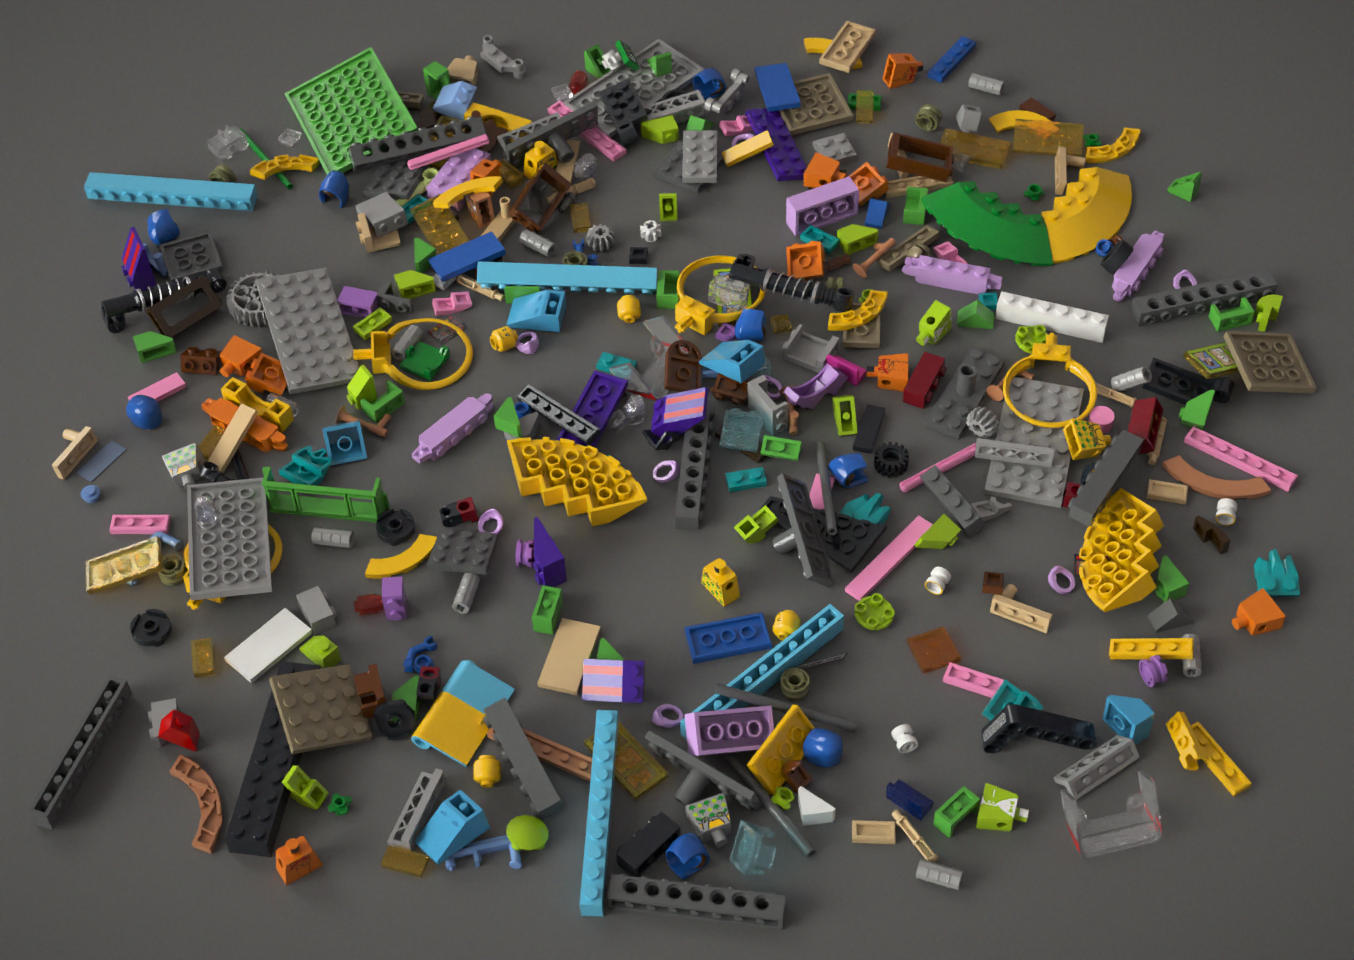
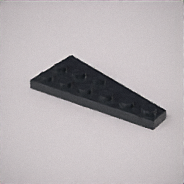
(848, 545)

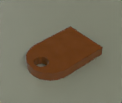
(681, 368)

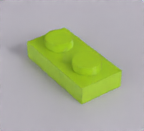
(373, 322)

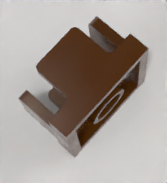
(369, 683)

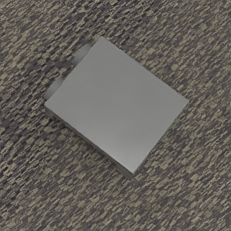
(383, 214)
(809, 350)
(774, 415)

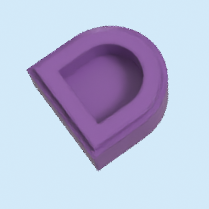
(726, 333)

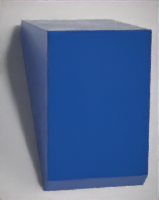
(877, 213)

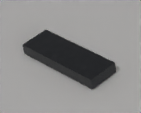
(869, 429)

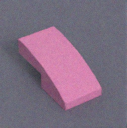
(737, 127)
(948, 252)
(457, 302)

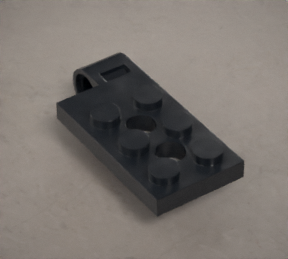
(624, 119)
(1194, 382)

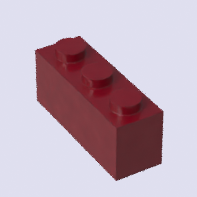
(924, 380)
(1146, 422)

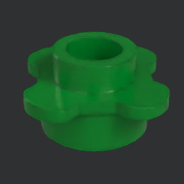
(1092, 140)
(1034, 192)
(340, 809)

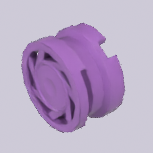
(525, 553)
(1153, 671)

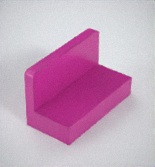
(852, 371)

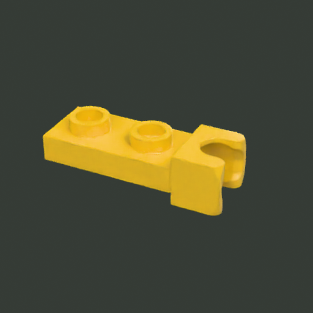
(1186, 741)

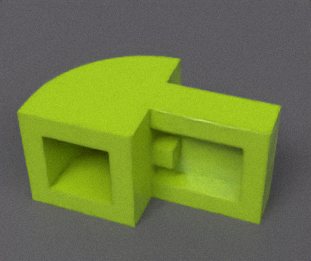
(1267, 309)
(754, 527)
(303, 789)

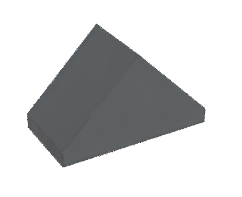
(1169, 616)

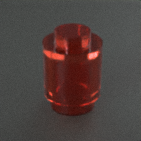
(578, 82)
(368, 604)

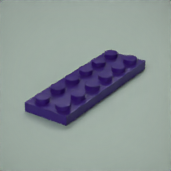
(784, 155)
(598, 402)

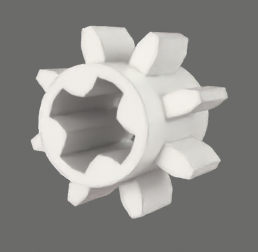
(611, 60)
(650, 231)

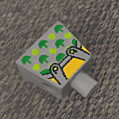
(184, 464)
(710, 819)

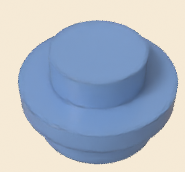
(90, 493)

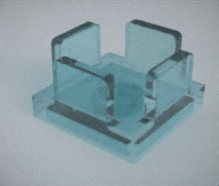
(749, 852)

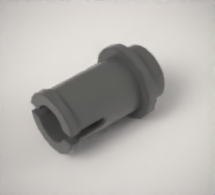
(569, 198)

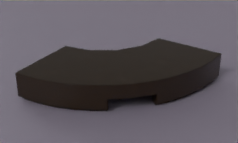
(428, 117)

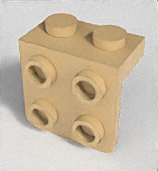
(371, 241)

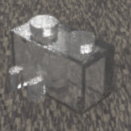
(227, 143)
(728, 292)

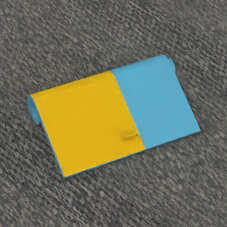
(456, 717)

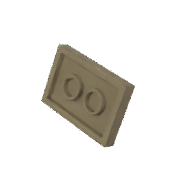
(863, 336)

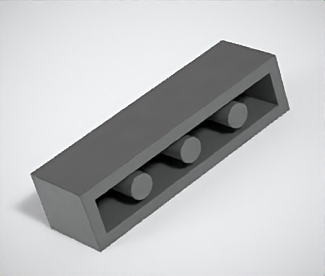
(952, 501)

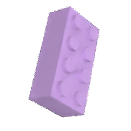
(455, 172)
(822, 205)
(728, 730)

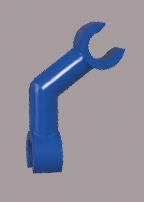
(590, 259)
(408, 662)

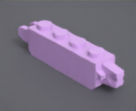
(1136, 267)
(951, 274)
(453, 428)

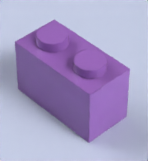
(357, 302)
(394, 598)

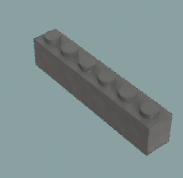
(1105, 477)
(523, 758)

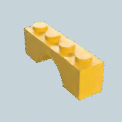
(500, 118)
(275, 412)

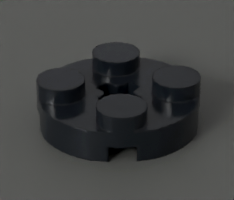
(397, 535)
(151, 637)
(397, 709)

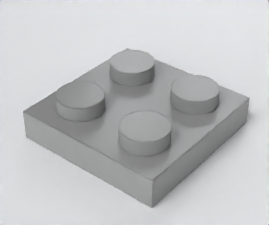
(836, 147)

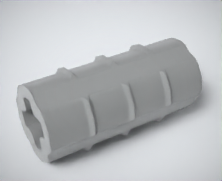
(986, 84)
(537, 243)
(410, 337)
(1131, 379)
(333, 537)
(466, 593)
(1192, 667)
(939, 874)

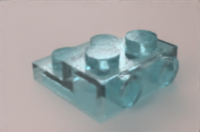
(741, 430)

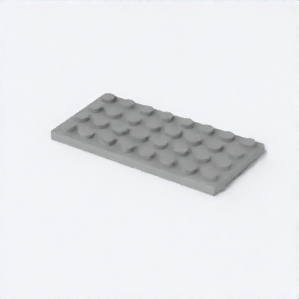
(644, 81)
(308, 330)
(1044, 403)
(234, 550)

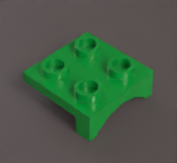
(425, 360)

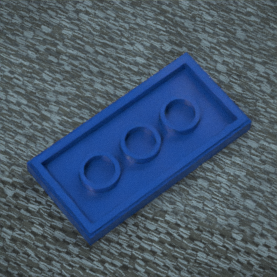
(777, 87)
(466, 256)
(728, 638)

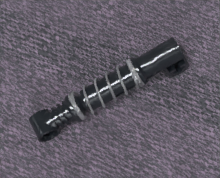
(766, 279)
(140, 300)

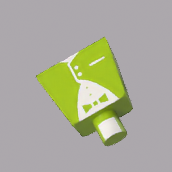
(934, 324)
(999, 809)

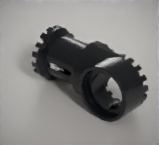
(211, 472)

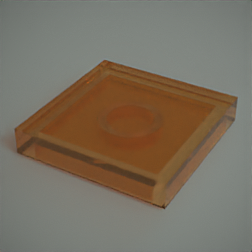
(933, 650)

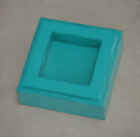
(989, 300)

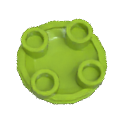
(1028, 335)
(874, 612)
(527, 833)

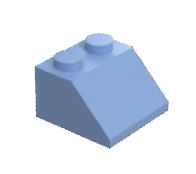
(455, 99)

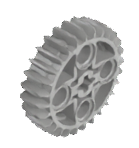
(245, 301)

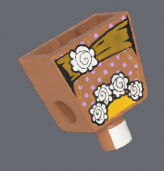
(477, 203)

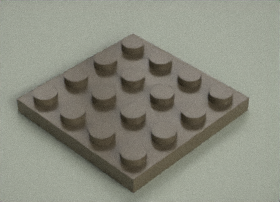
(820, 106)
(1269, 362)
(320, 708)

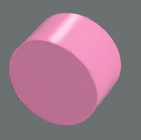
(1103, 416)

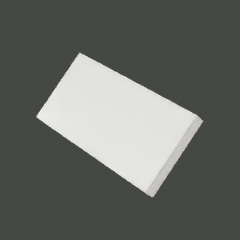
(268, 645)

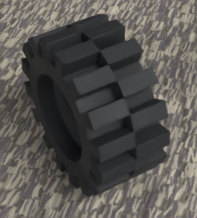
(891, 468)

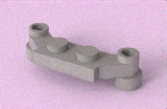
(500, 60)
(730, 96)

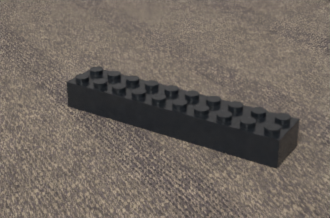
(262, 793)

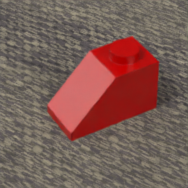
(180, 730)

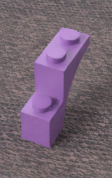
(810, 393)

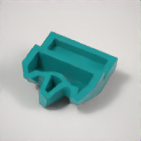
(306, 466)
(867, 509)
(1277, 575)
(1007, 695)

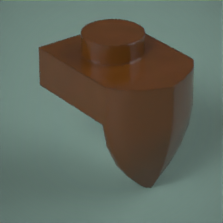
(796, 774)

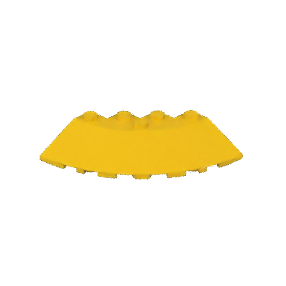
(1088, 213)
(576, 477)
(1128, 537)

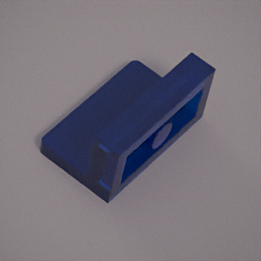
(909, 799)

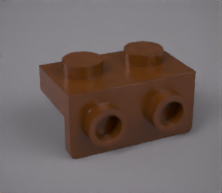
(200, 361)
(731, 390)

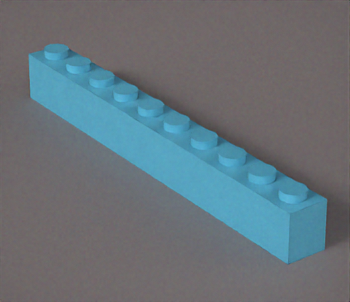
(171, 191)
(567, 277)
(785, 655)
(599, 814)

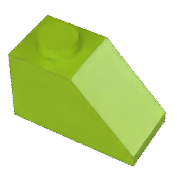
(660, 130)
(668, 207)
(856, 238)
(414, 284)
(361, 387)
(845, 414)
(939, 534)
(321, 651)

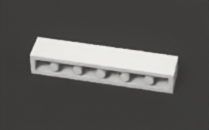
(1052, 316)

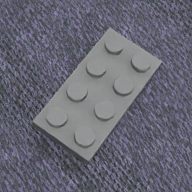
(699, 157)

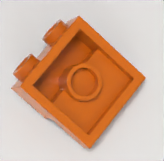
(869, 183)
(806, 260)
(266, 375)

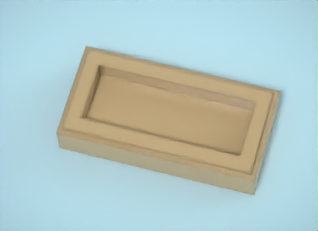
(1167, 491)
(873, 832)

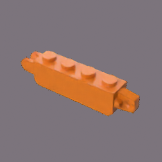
(261, 433)

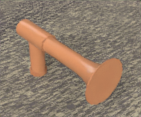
(881, 249)
(996, 392)
(792, 414)
(378, 429)

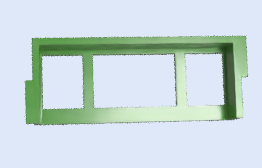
(325, 507)

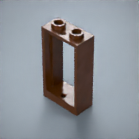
(924, 148)
(556, 181)

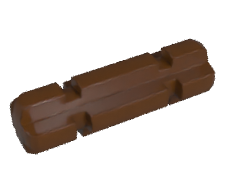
(836, 263)

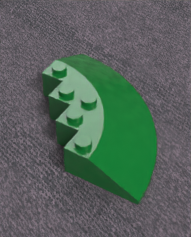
(989, 224)

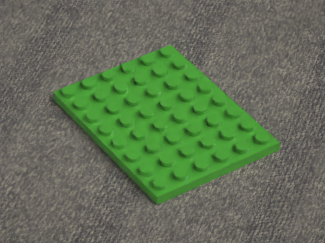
(349, 107)

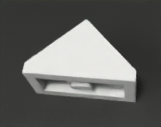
(813, 809)

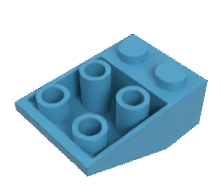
(538, 311)
(735, 359)
(452, 827)

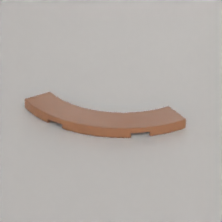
(1213, 486)
(209, 801)

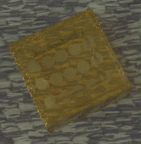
(780, 323)

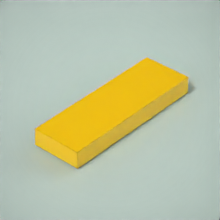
(747, 148)

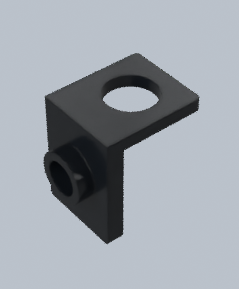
(659, 443)

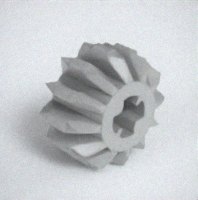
(601, 237)
(982, 422)

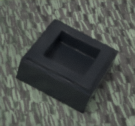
(638, 255)

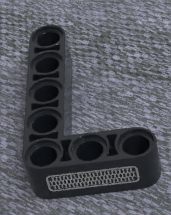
(1036, 724)

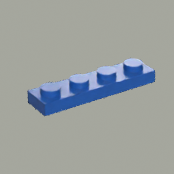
(951, 59)

